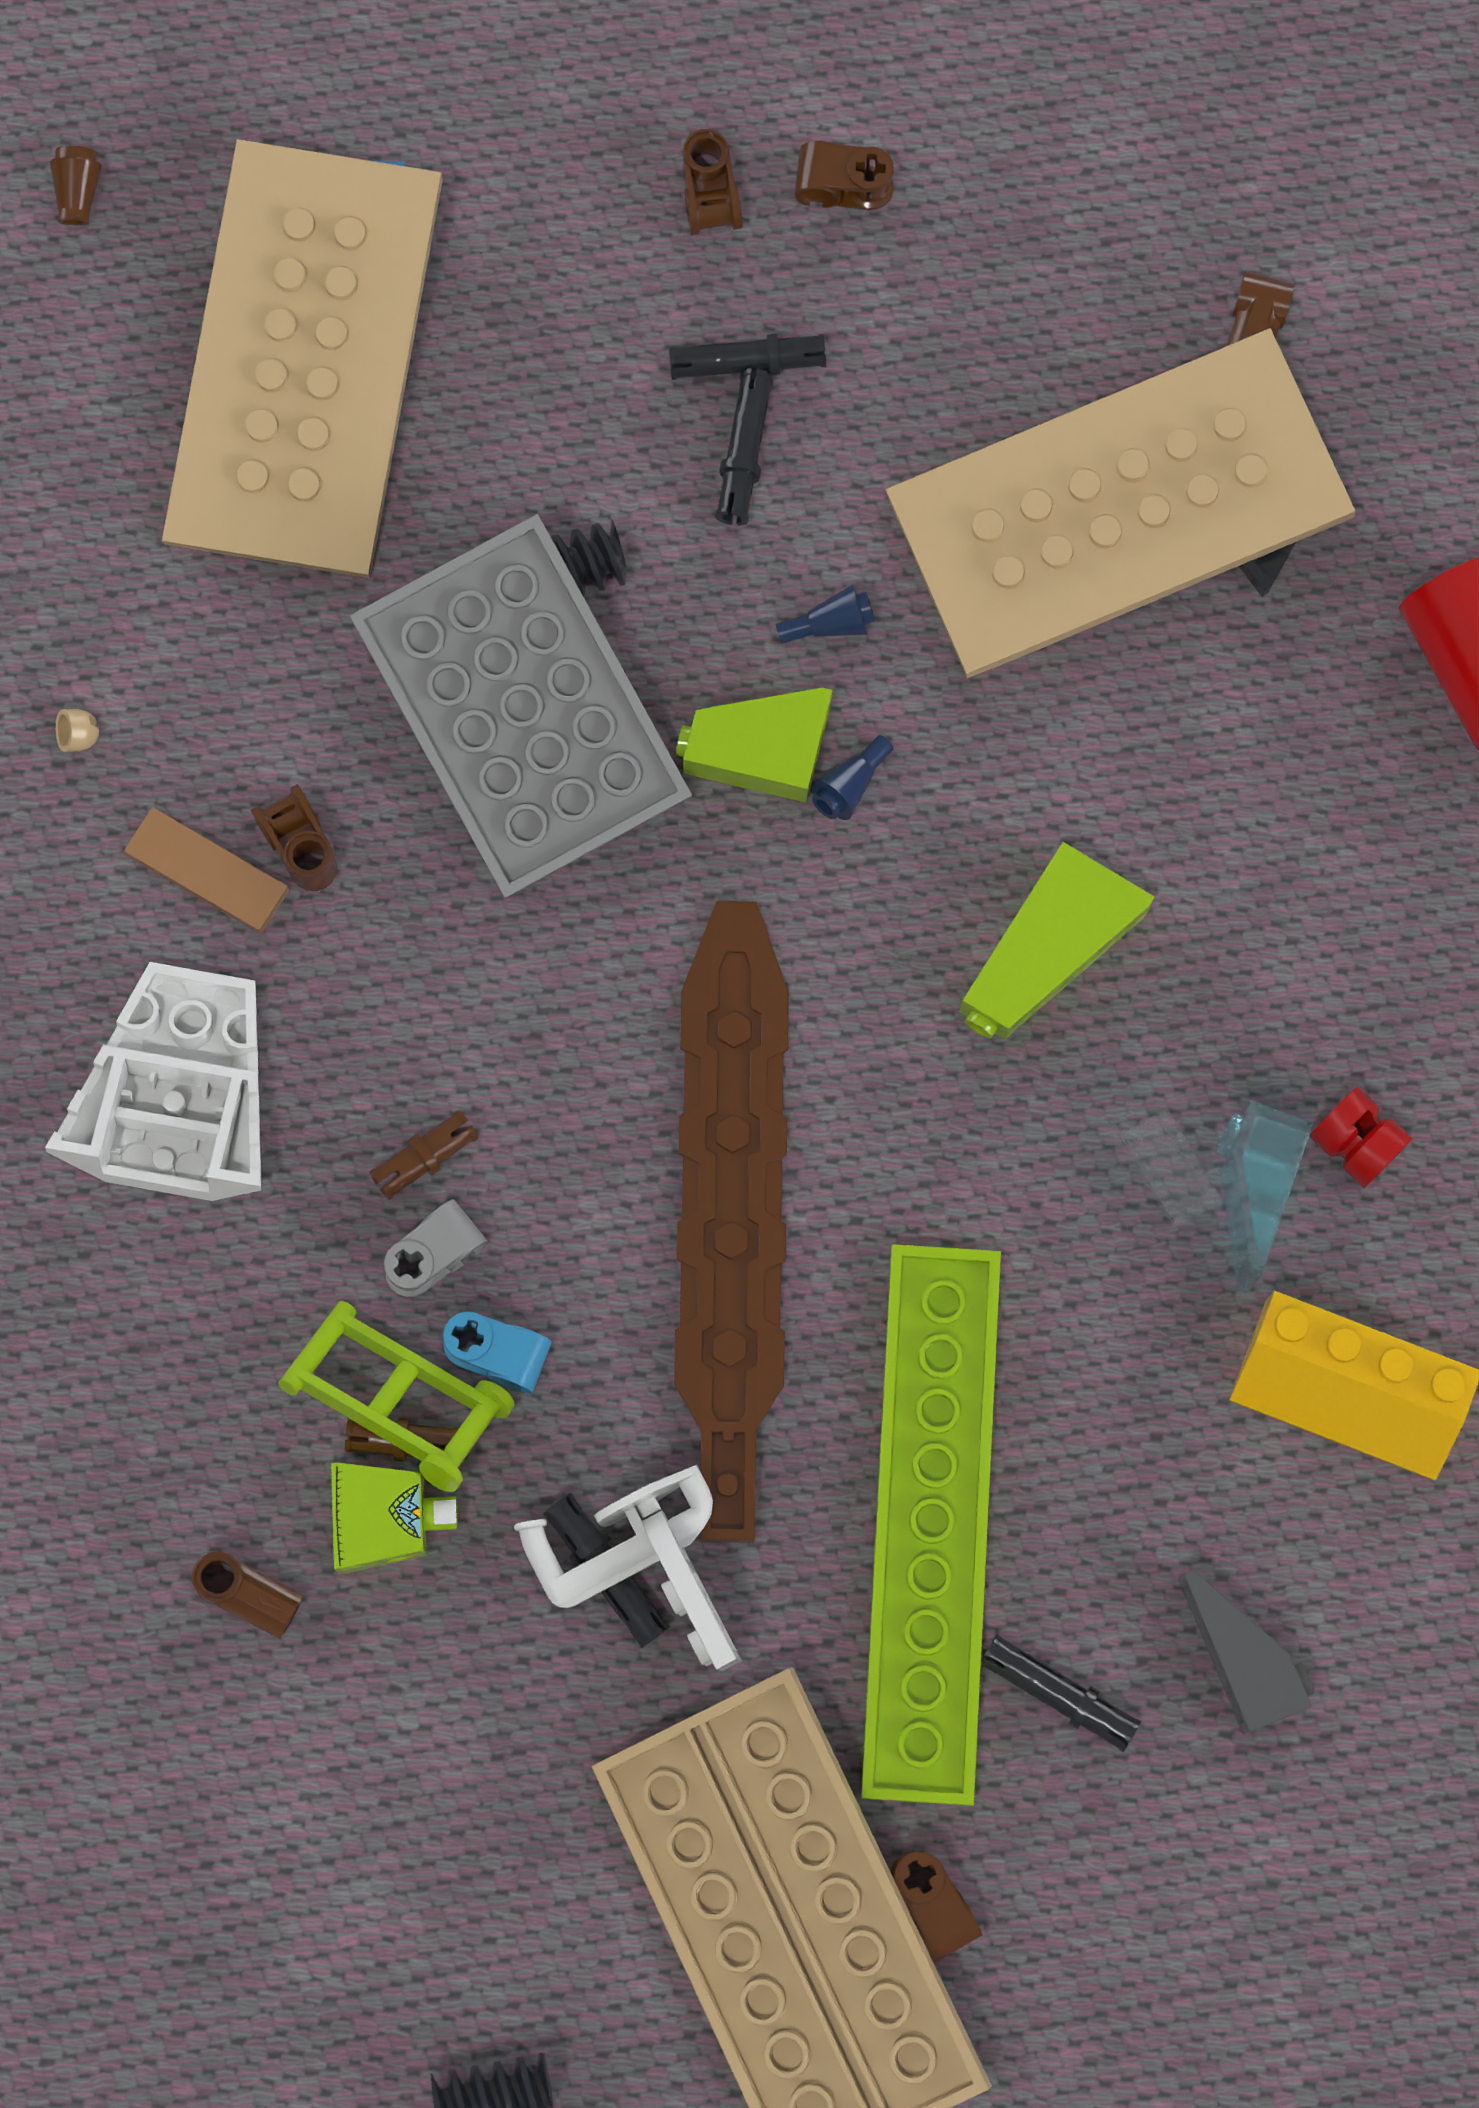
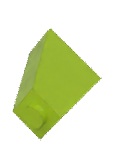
(759, 742)

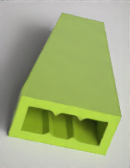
(1056, 935)

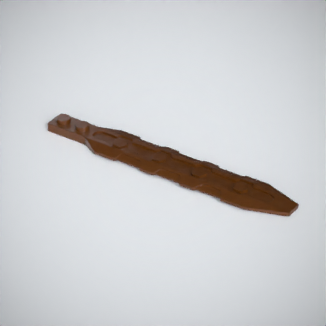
(732, 1205)

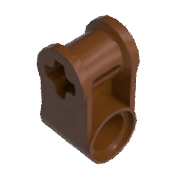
(839, 176)
(710, 191)
(295, 832)
(939, 1910)

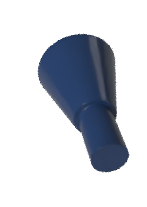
(838, 616)
(841, 788)

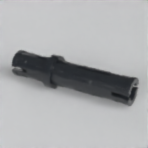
(735, 357)
(741, 466)
(586, 1543)
(1060, 1693)

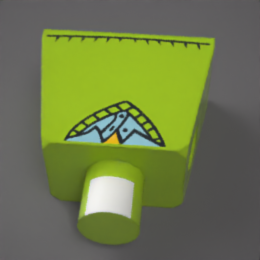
(382, 1517)

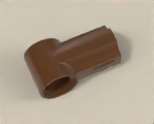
(1260, 306)
(251, 1596)

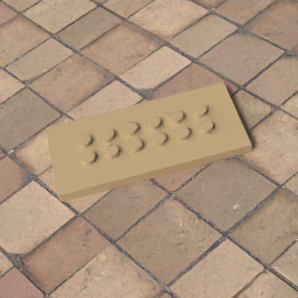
(303, 358)
(1120, 503)
(788, 1910)

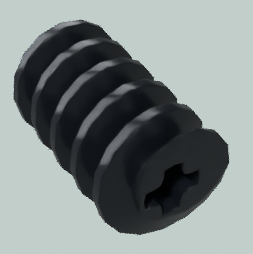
(594, 557)
(518, 2090)

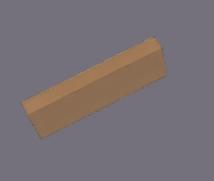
(206, 870)

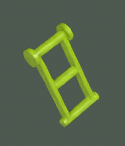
(437, 1466)

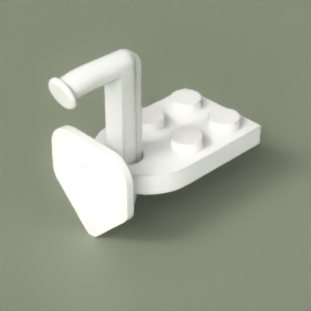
(654, 1541)

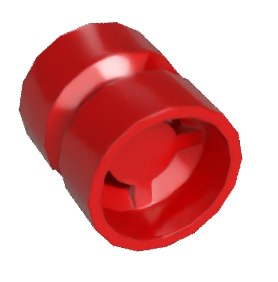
(1360, 1137)

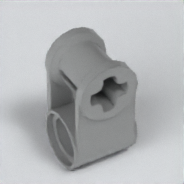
(438, 1244)

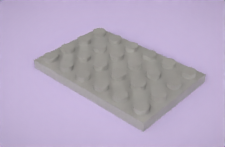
(521, 706)

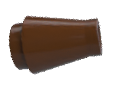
(75, 181)

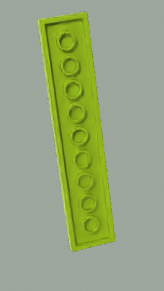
(931, 1526)

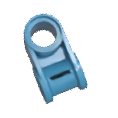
(506, 1352)

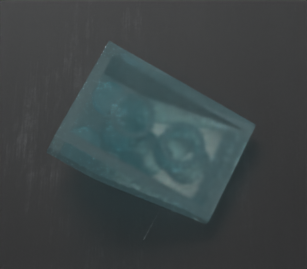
(1256, 1177)

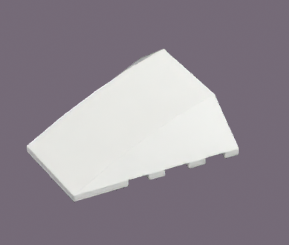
(173, 1090)

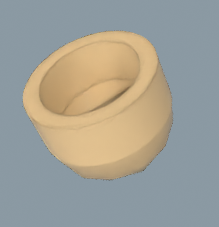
(75, 730)

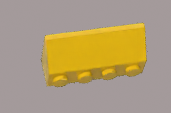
(1355, 1385)

